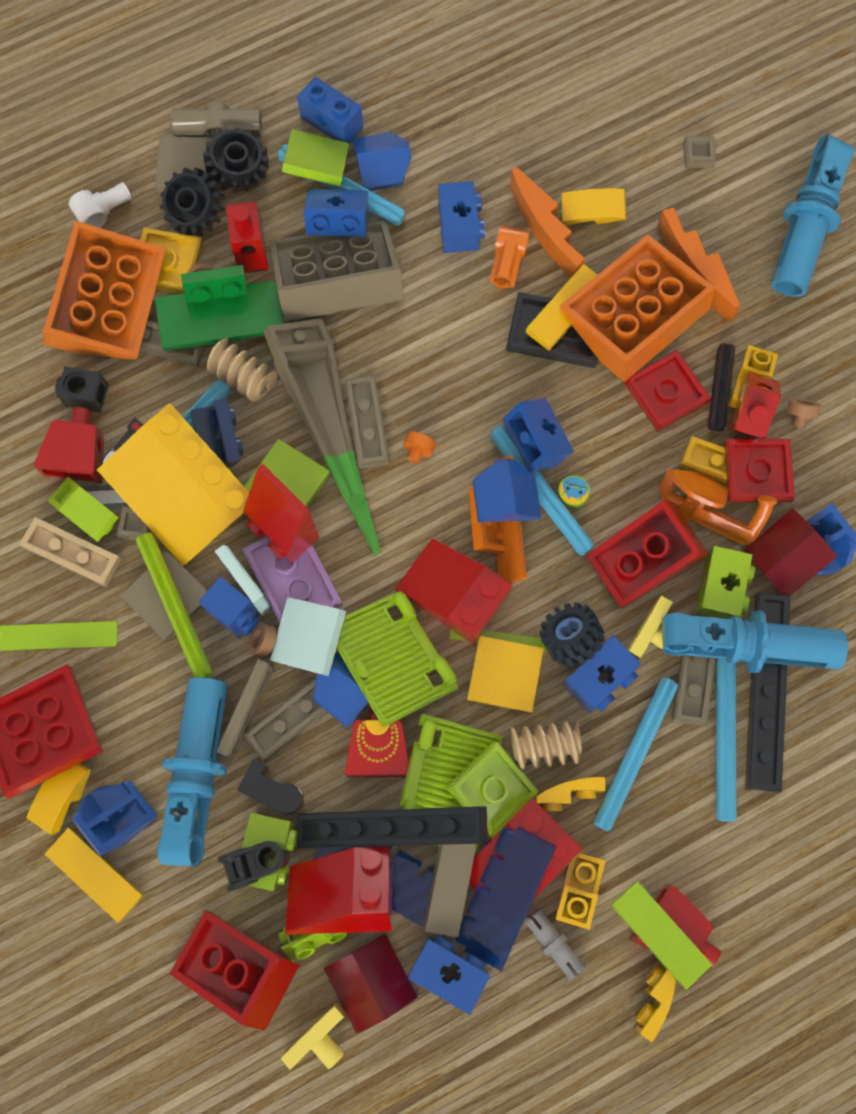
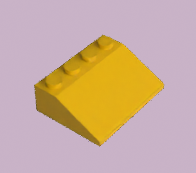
(176, 484)

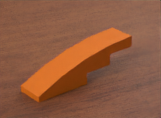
(540, 214)
(691, 252)

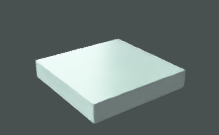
(243, 580)
(308, 636)

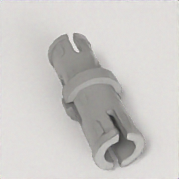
(555, 944)

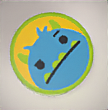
(573, 491)

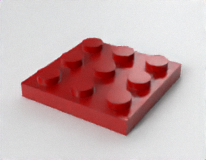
(44, 731)

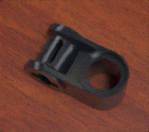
(248, 865)

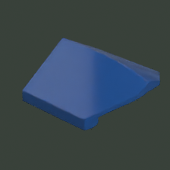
(382, 160)
(506, 493)
(837, 534)
(339, 693)
(112, 816)

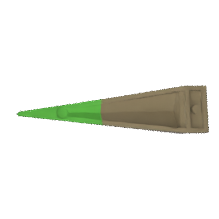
(310, 374)

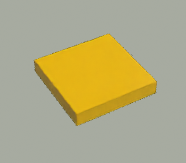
(180, 255)
(505, 674)

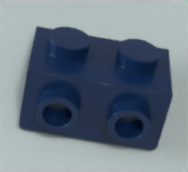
(216, 429)

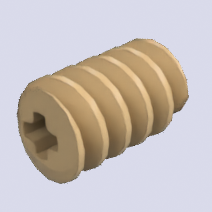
(239, 373)
(546, 745)

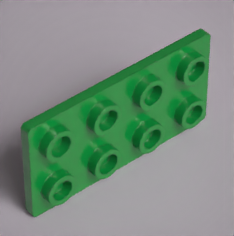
(217, 307)

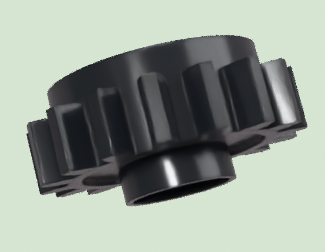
(236, 145)
(206, 203)

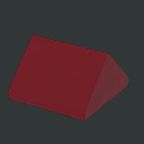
(790, 552)
(371, 983)

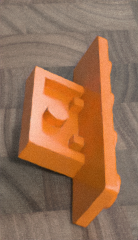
(501, 539)

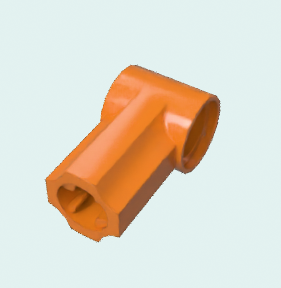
(509, 251)

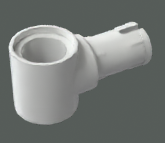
(95, 207)

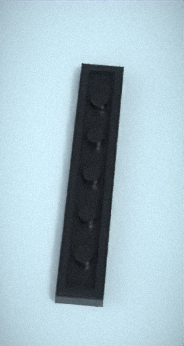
(767, 708)
(393, 827)

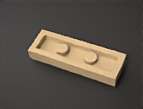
(70, 552)

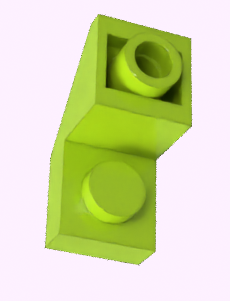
(83, 509)

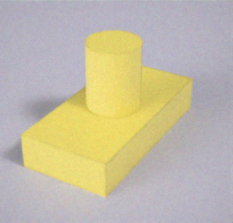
(650, 629)
(318, 1041)

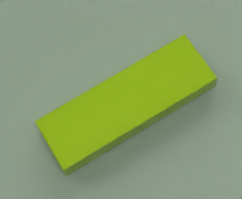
(661, 935)

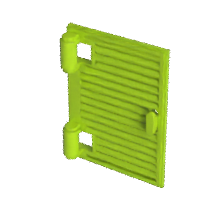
(393, 659)
(437, 766)

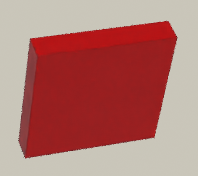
(667, 390)
(759, 469)

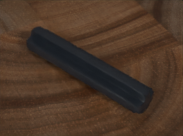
(721, 387)

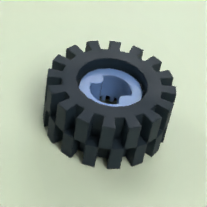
(579, 643)

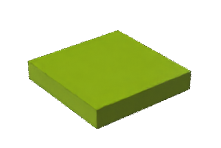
(315, 157)
(295, 471)
(495, 783)

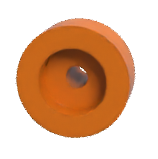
(419, 446)

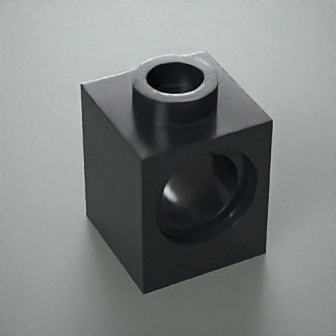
(91, 397)

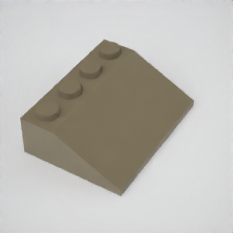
(335, 272)

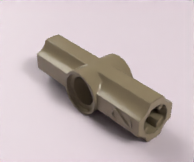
(214, 119)

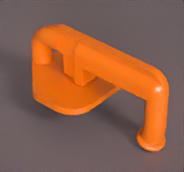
(708, 491)

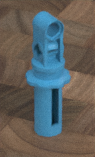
(812, 216)
(753, 641)
(193, 773)

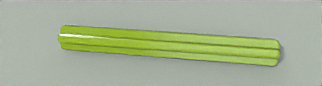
(174, 606)

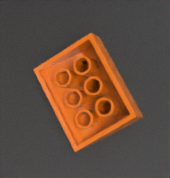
(103, 294)
(638, 306)

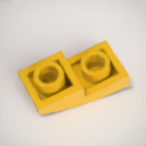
(595, 205)
(754, 361)
(561, 794)
(55, 797)
(580, 891)
(661, 988)

